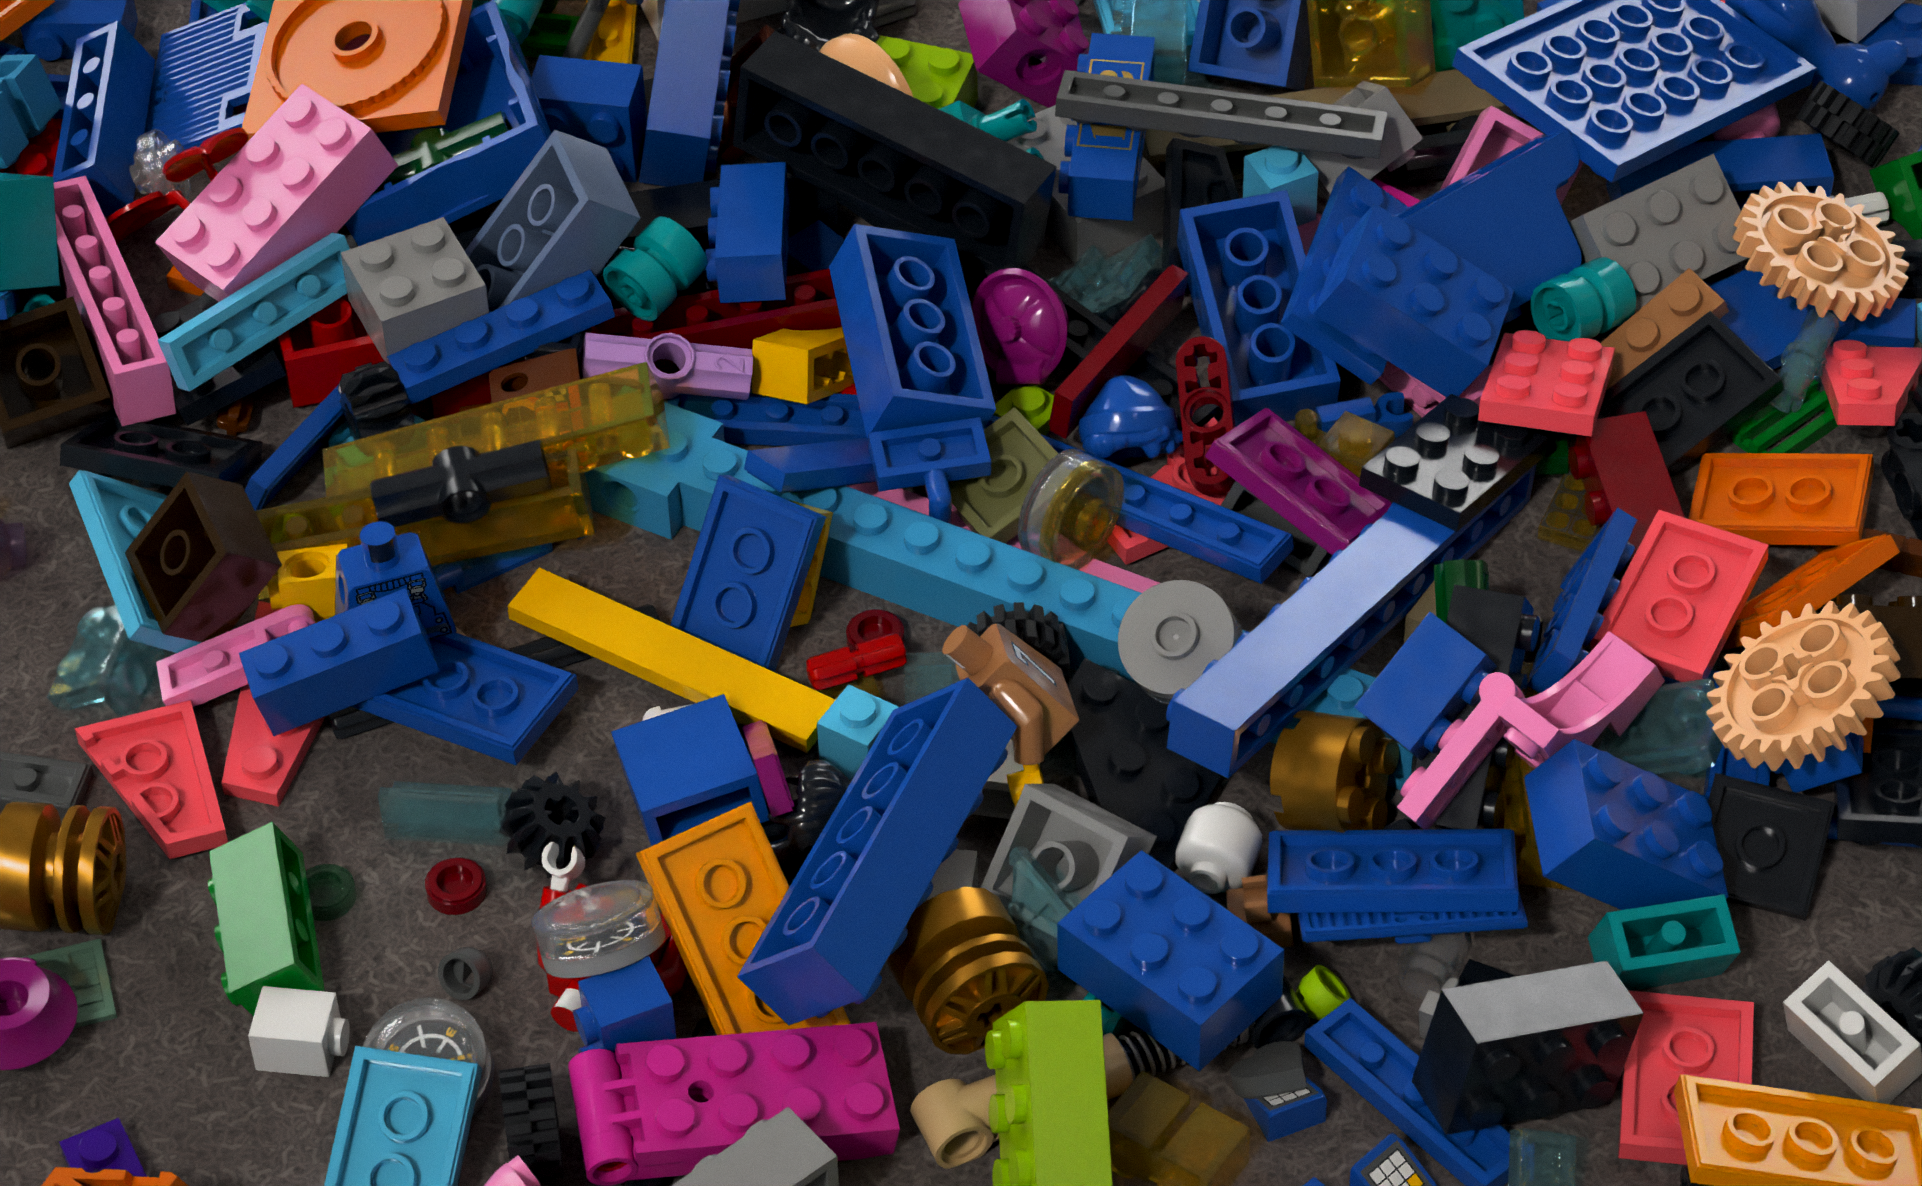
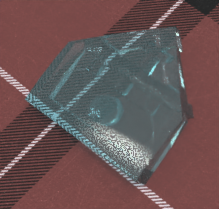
(1104, 282)

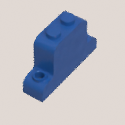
(1509, 216)

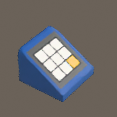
(1289, 1111)
(1389, 1165)

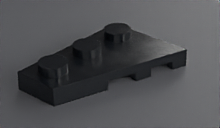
(1193, 177)

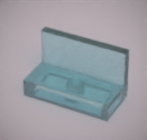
(443, 812)

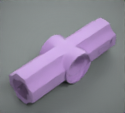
(703, 367)

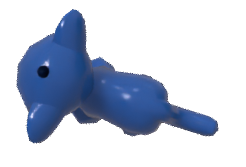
(1850, 68)

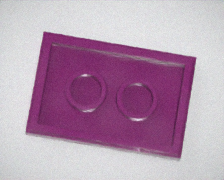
(1297, 480)

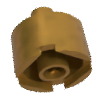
(1332, 773)

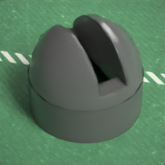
(458, 966)

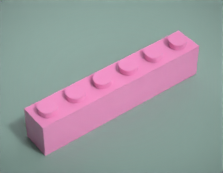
(110, 307)

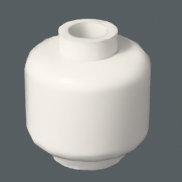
(1218, 847)

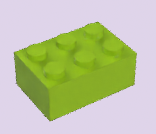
(1050, 1095)

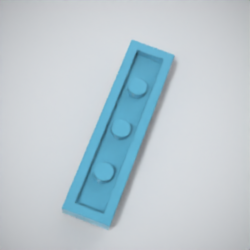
(256, 313)

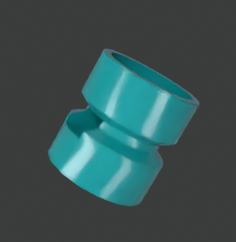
(662, 263)
(1584, 301)

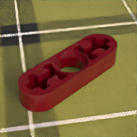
(1194, 396)

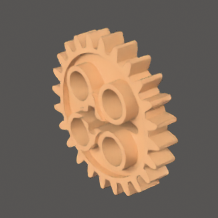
(1820, 251)
(1803, 685)

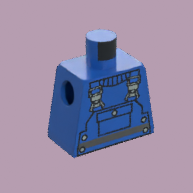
(387, 565)

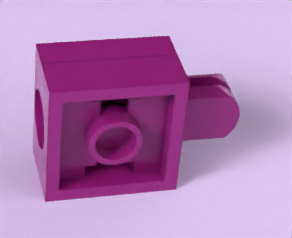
(1025, 43)

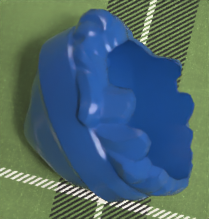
(1128, 422)

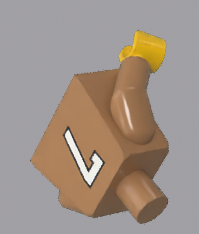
(1023, 687)

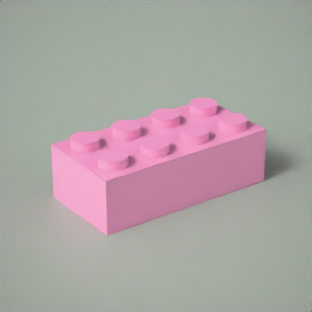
(277, 195)

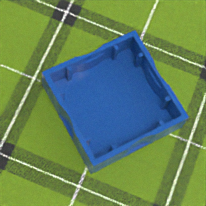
(488, 81)

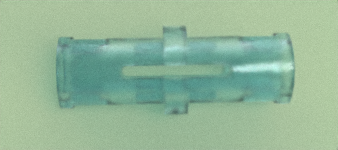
(1805, 359)

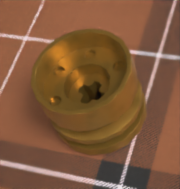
(61, 867)
(965, 967)

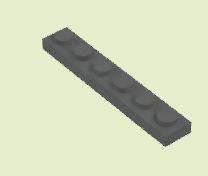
(1221, 114)

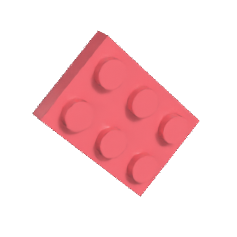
(1547, 383)
(1683, 594)
(1674, 1039)

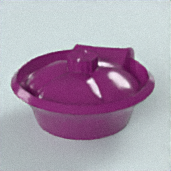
(1019, 326)
(34, 1012)

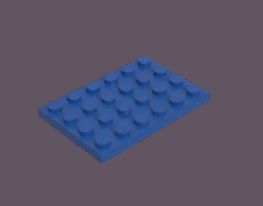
(1633, 74)

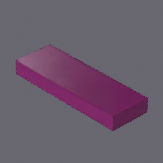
(768, 768)

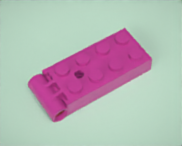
(676, 1101)

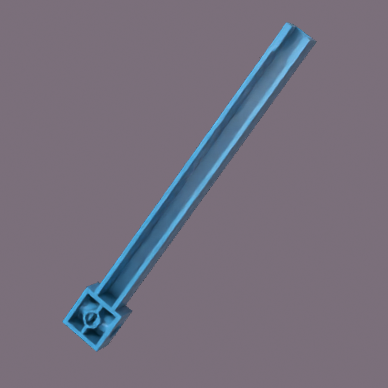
(903, 554)

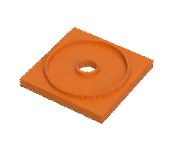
(389, 83)

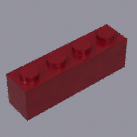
(1625, 471)

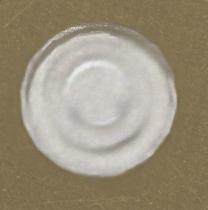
(152, 153)

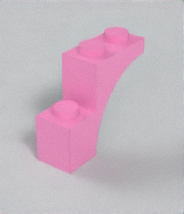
(1597, 694)

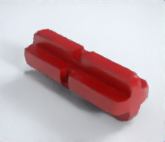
(843, 665)

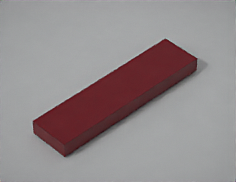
(1118, 349)

